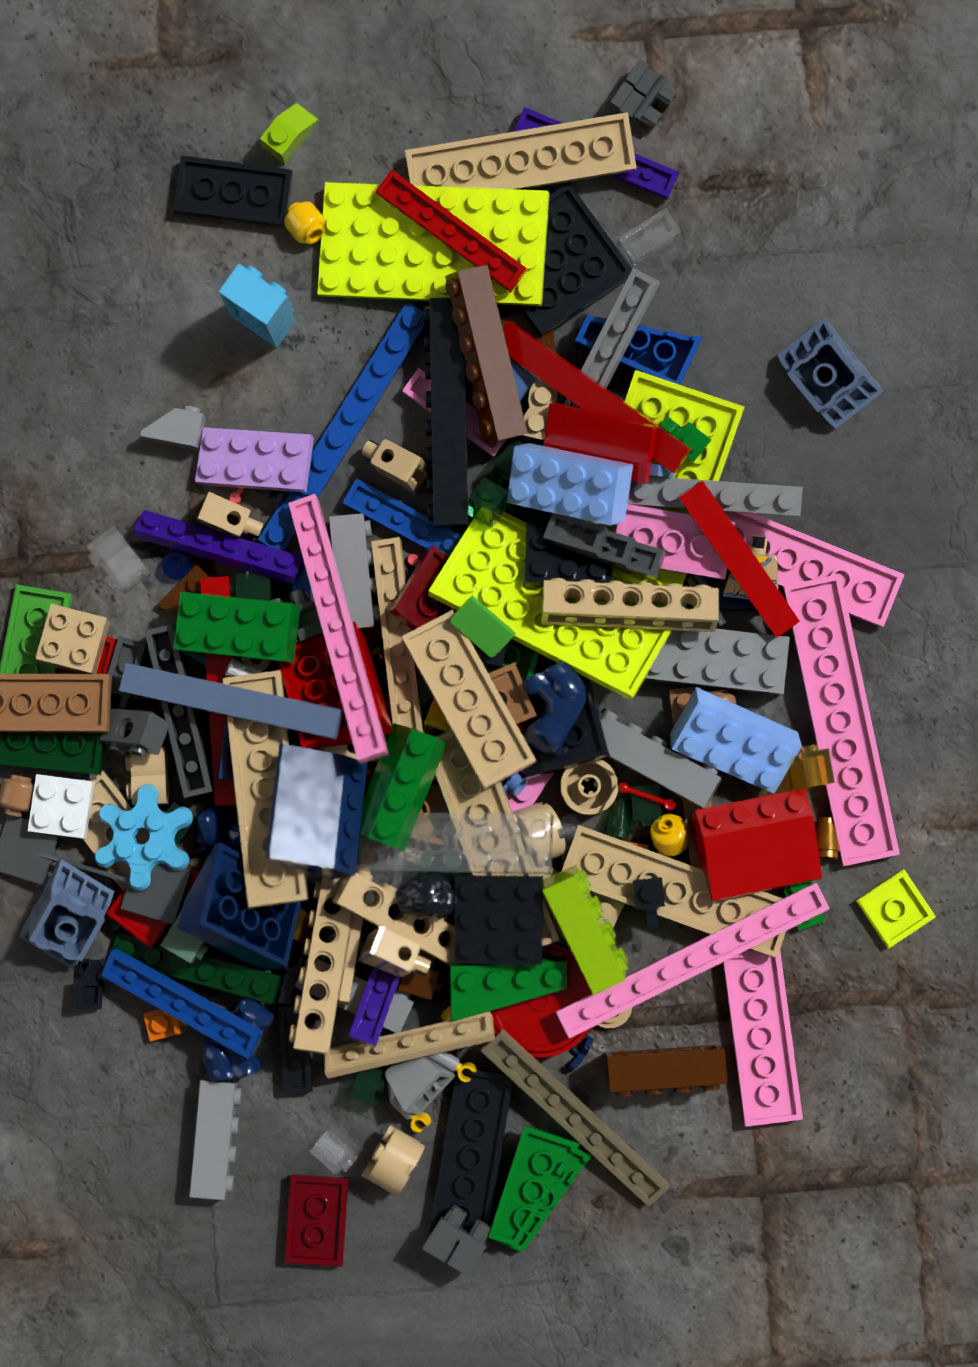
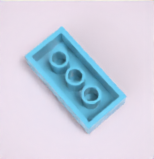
(257, 304)

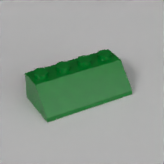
(400, 786)

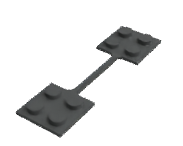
(31, 854)

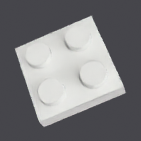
(61, 806)

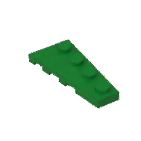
(494, 986)
(534, 1170)
(567, 1177)

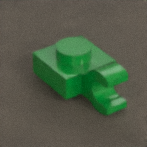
(688, 435)

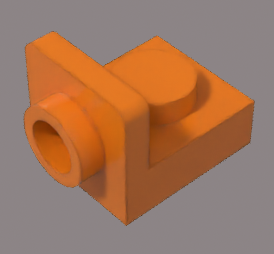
(162, 1025)

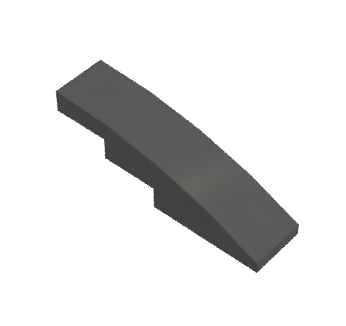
(604, 545)

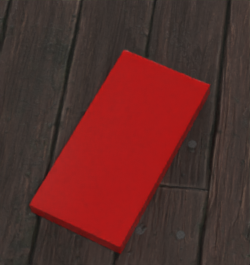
(602, 437)

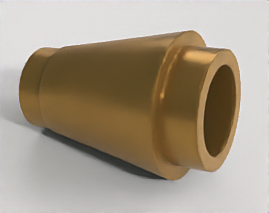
(827, 839)

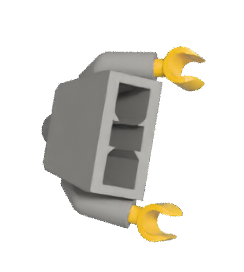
(419, 1081)

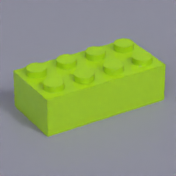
(585, 929)

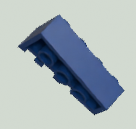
(649, 351)

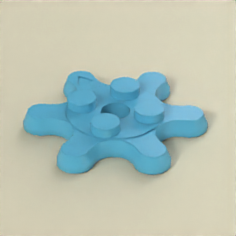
(160, 846)

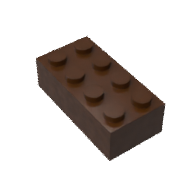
(666, 1068)

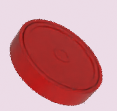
(535, 1021)

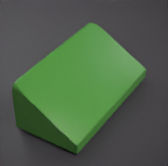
(482, 626)

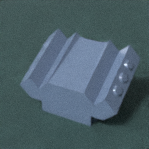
(829, 373)
(67, 914)

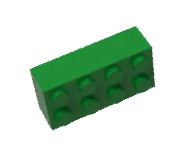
(237, 627)

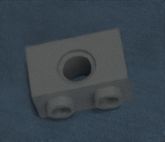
(135, 732)

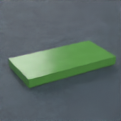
(26, 627)

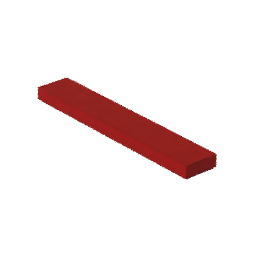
(450, 230)
(738, 558)

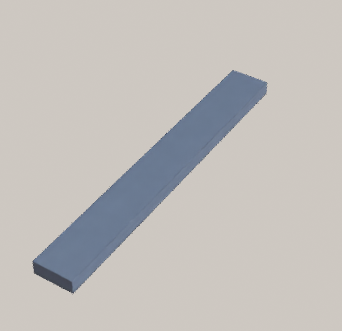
(231, 701)

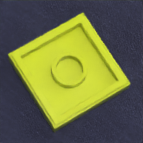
(895, 908)

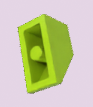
(288, 132)

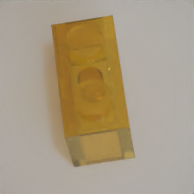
(810, 768)

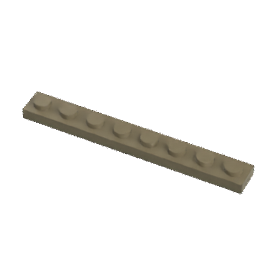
(575, 1117)

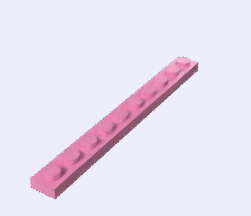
(338, 629)
(693, 959)

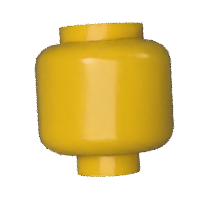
(305, 222)
(670, 835)

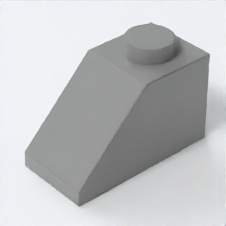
(177, 428)

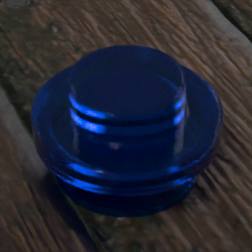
(176, 565)

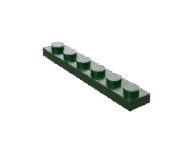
(208, 972)

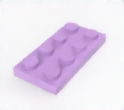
(254, 459)

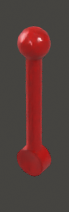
(669, 804)

